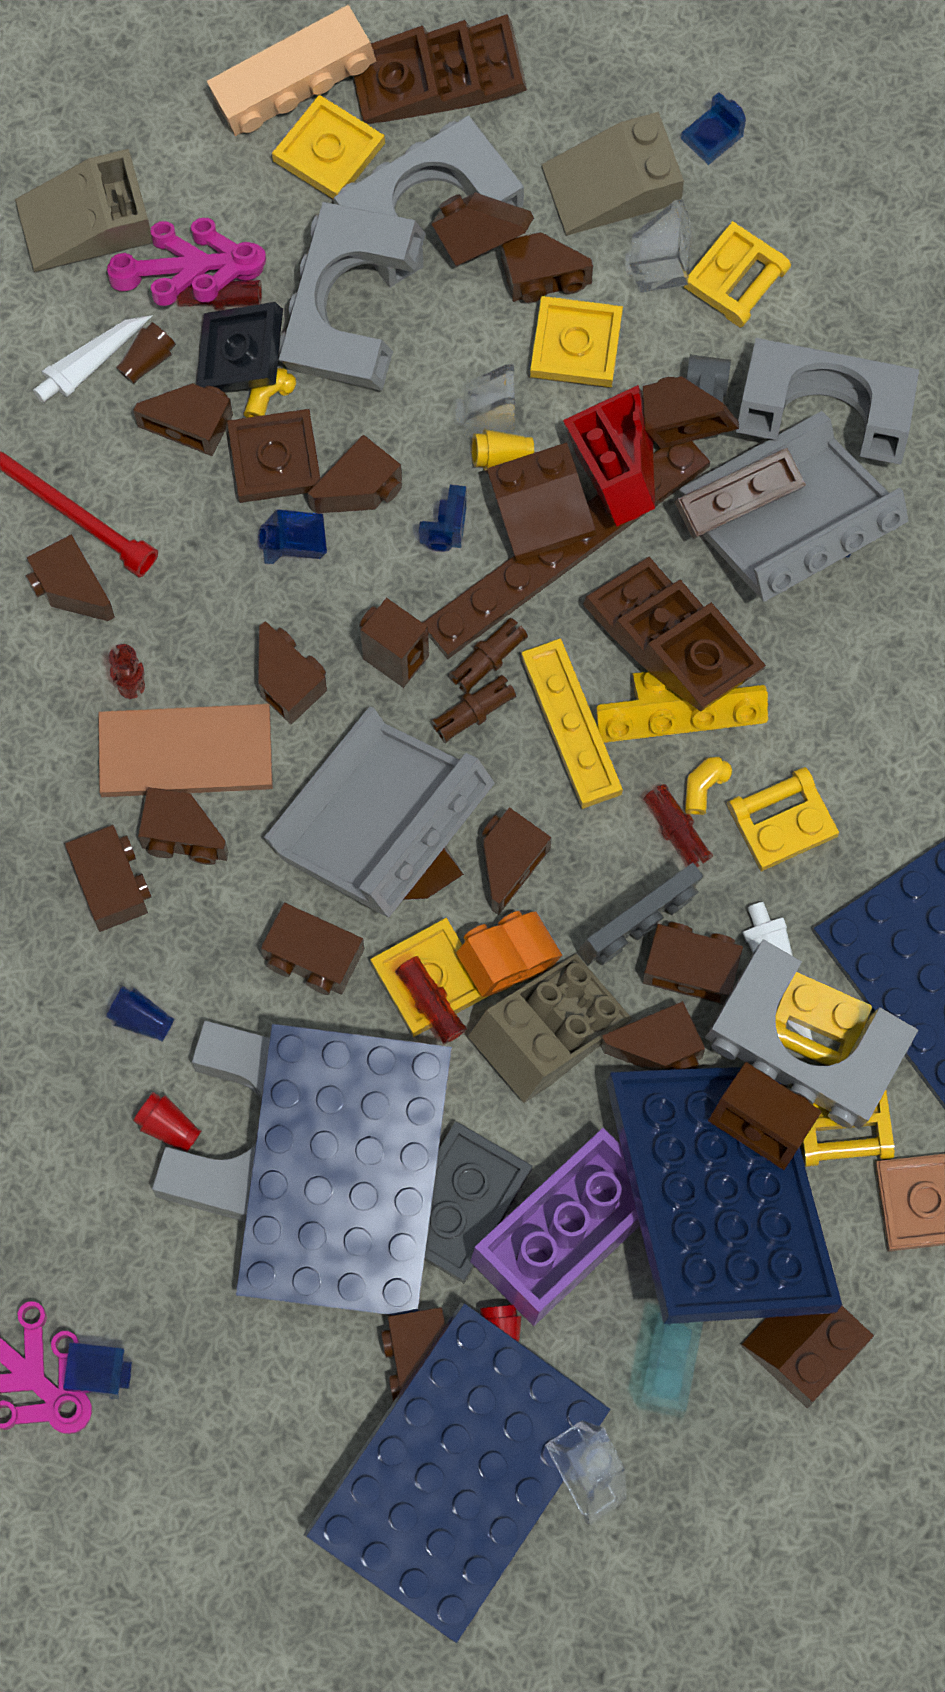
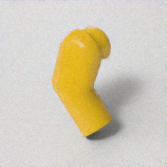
(260, 396)
(708, 773)

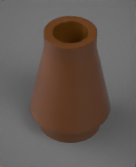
(146, 352)

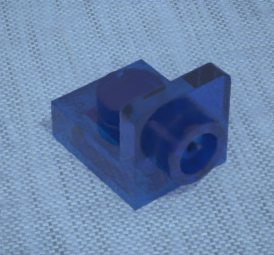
(716, 129)
(451, 520)
(292, 535)
(97, 1370)

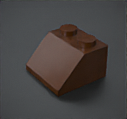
(542, 501)
(807, 1350)

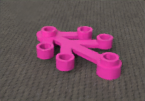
(234, 261)
(29, 1375)

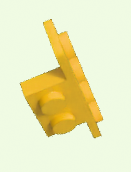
(663, 712)

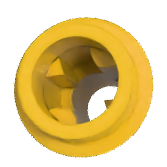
(498, 447)

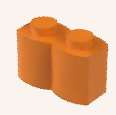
(508, 952)

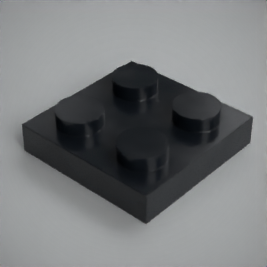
(240, 347)

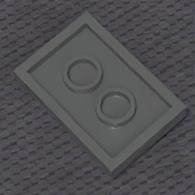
(641, 916)
(469, 1198)

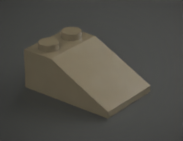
(615, 175)

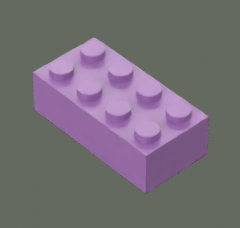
(561, 1230)

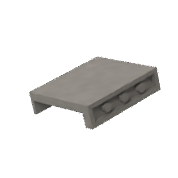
(811, 527)
(378, 813)

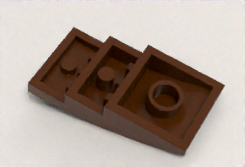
(440, 70)
(674, 634)

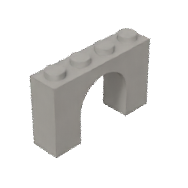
(454, 155)
(341, 241)
(875, 389)
(749, 1031)
(205, 1182)

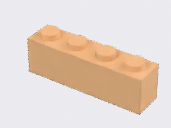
(292, 71)

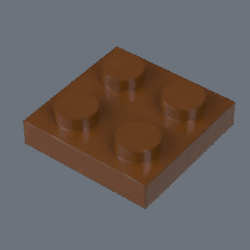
(274, 455)

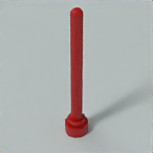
(136, 555)

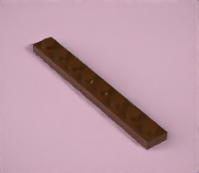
(521, 580)

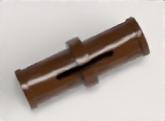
(488, 655)
(473, 708)

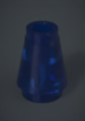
(139, 1015)

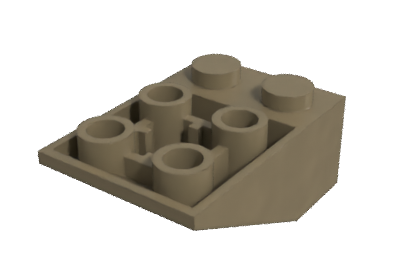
(85, 212)
(547, 1027)

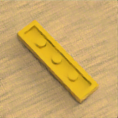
(571, 723)

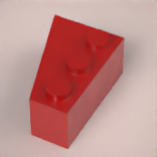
(616, 454)

